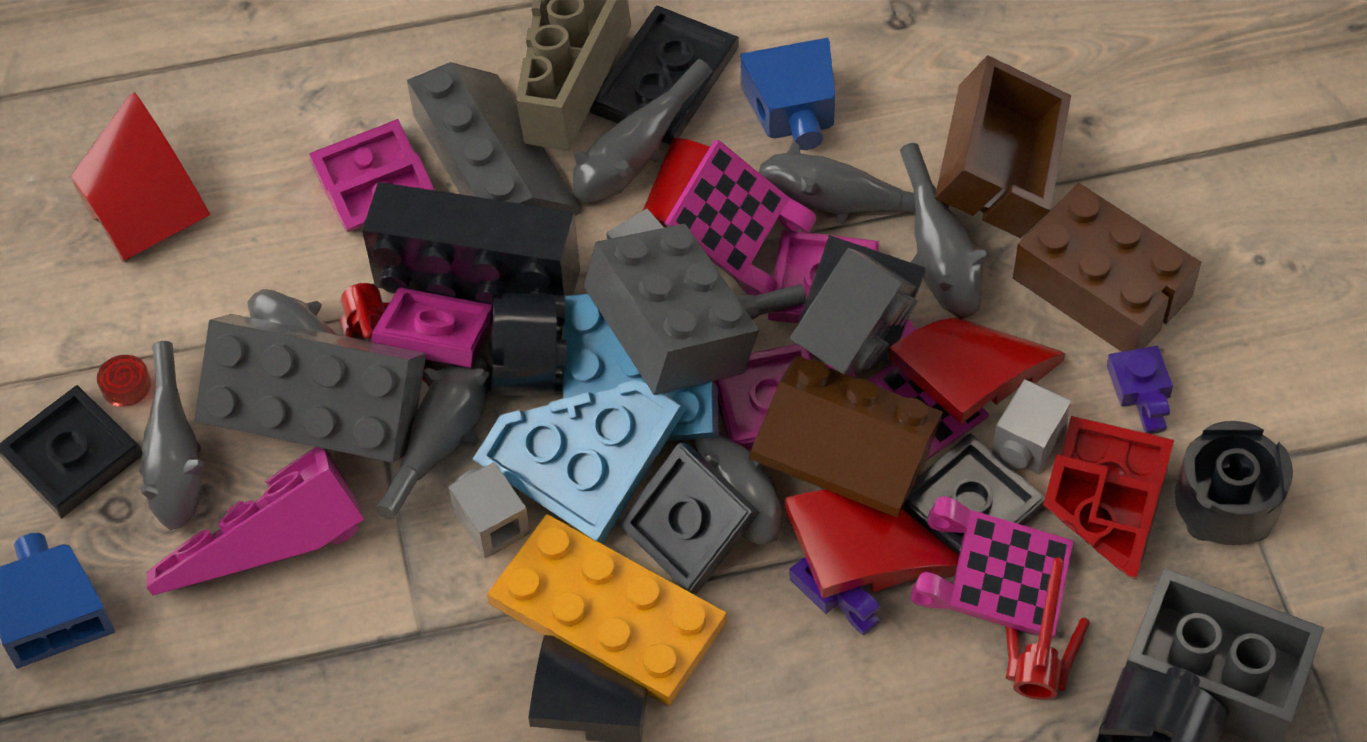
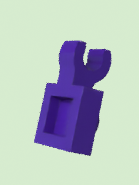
(1144, 381)
(855, 603)

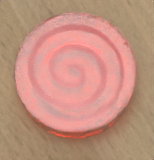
(124, 380)

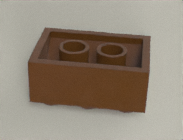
(846, 435)

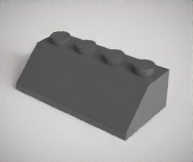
(481, 140)

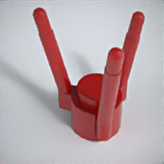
(362, 310)
(1038, 670)

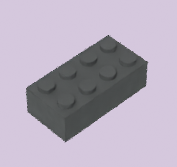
(309, 387)

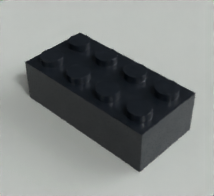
(468, 245)

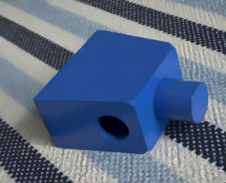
(791, 90)
(47, 602)

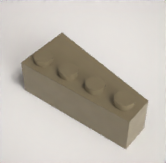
(566, 65)

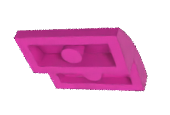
(357, 164)

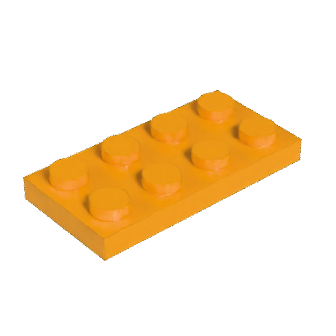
(607, 608)

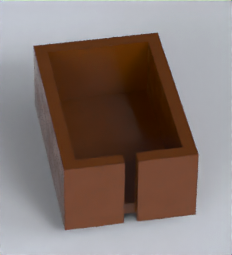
(1004, 147)
(1105, 269)

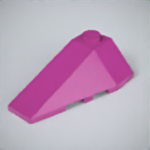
(297, 514)

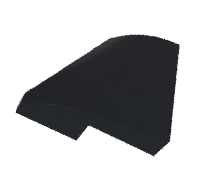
(585, 696)

